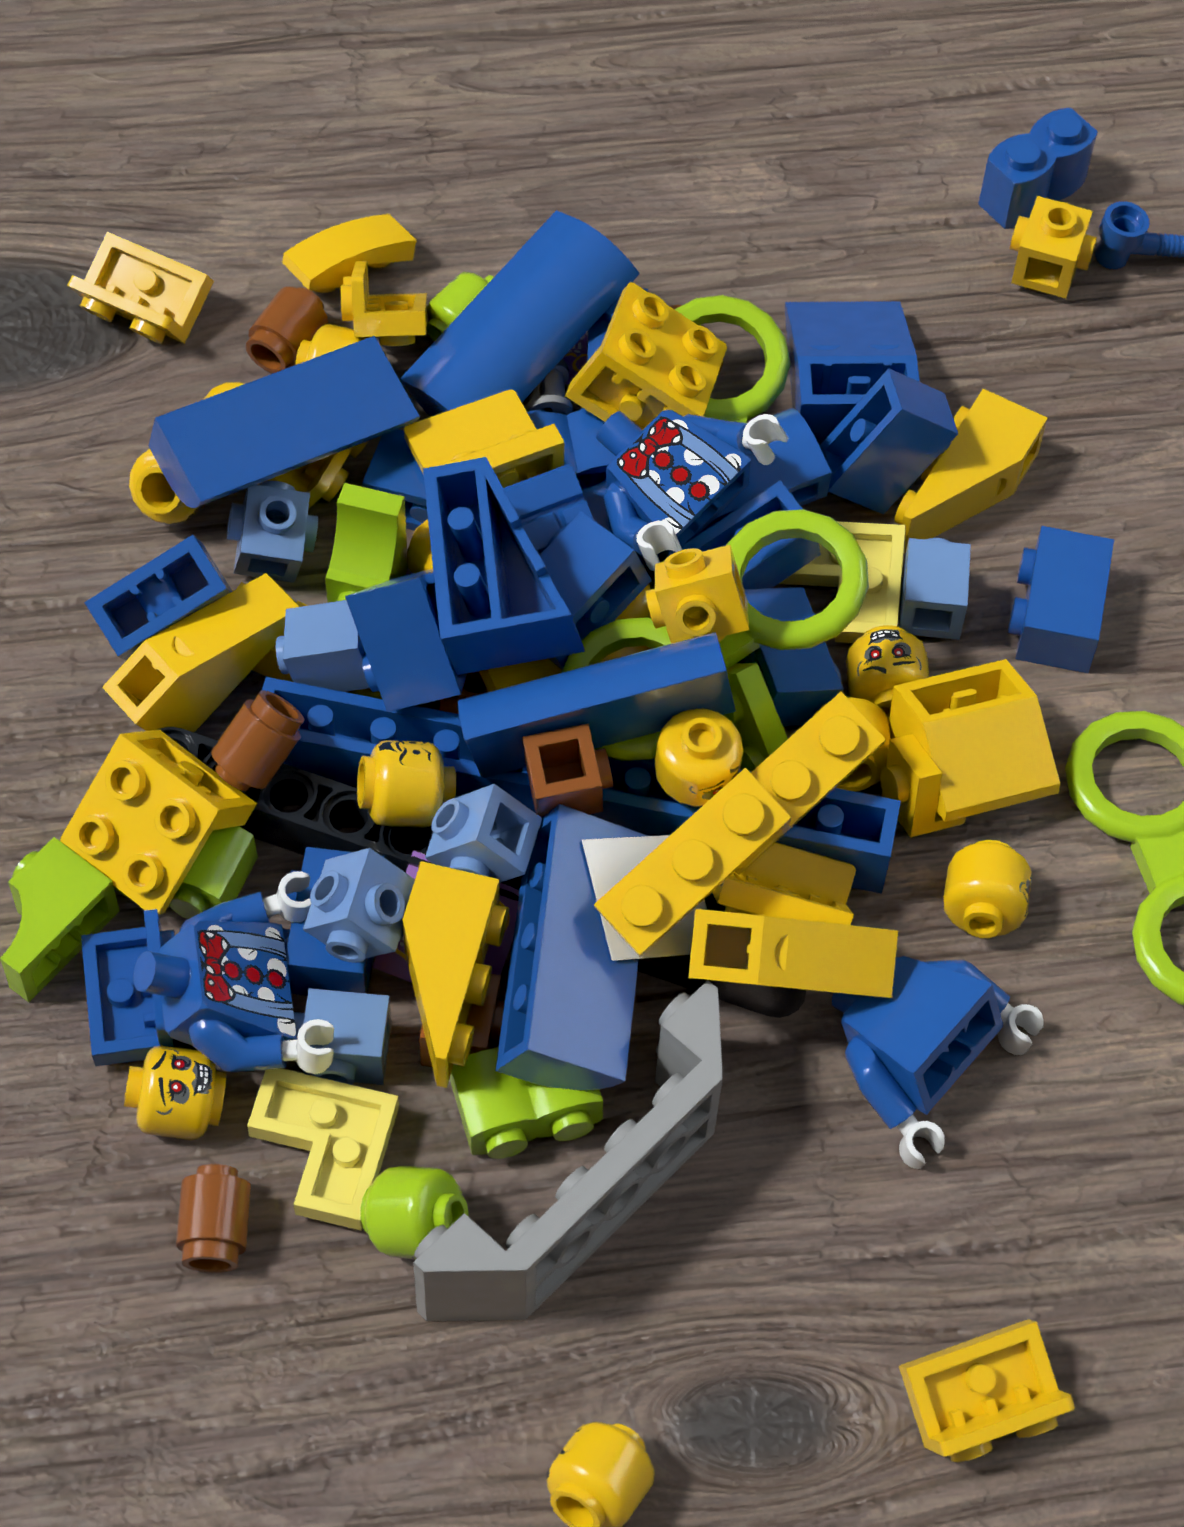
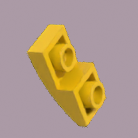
(332, 253)

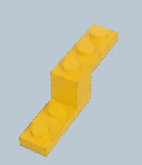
(739, 824)

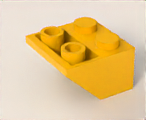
(981, 734)

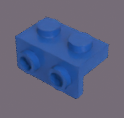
(121, 1018)

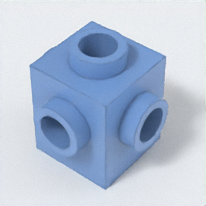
(272, 531)
(484, 834)
(359, 905)

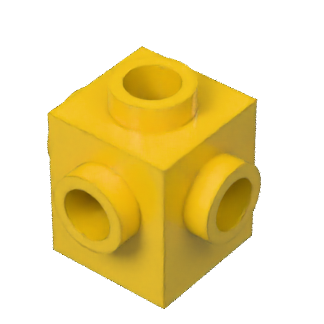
(1053, 235)
(698, 595)

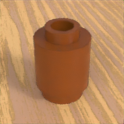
(282, 326)
(257, 741)
(213, 1218)

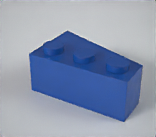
(488, 577)

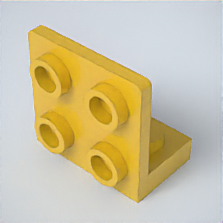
(649, 363)
(491, 429)
(151, 816)

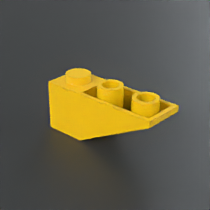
(977, 470)
(201, 659)
(446, 940)
(793, 953)

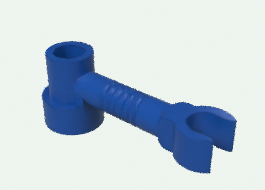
(1125, 233)

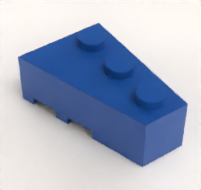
(404, 642)

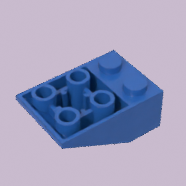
(841, 354)

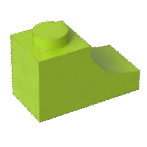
(367, 541)
(58, 903)

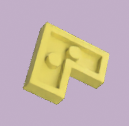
(884, 553)
(341, 1128)

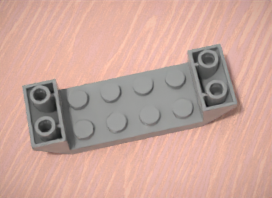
(472, 1278)

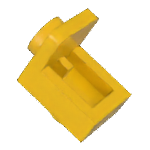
(916, 782)

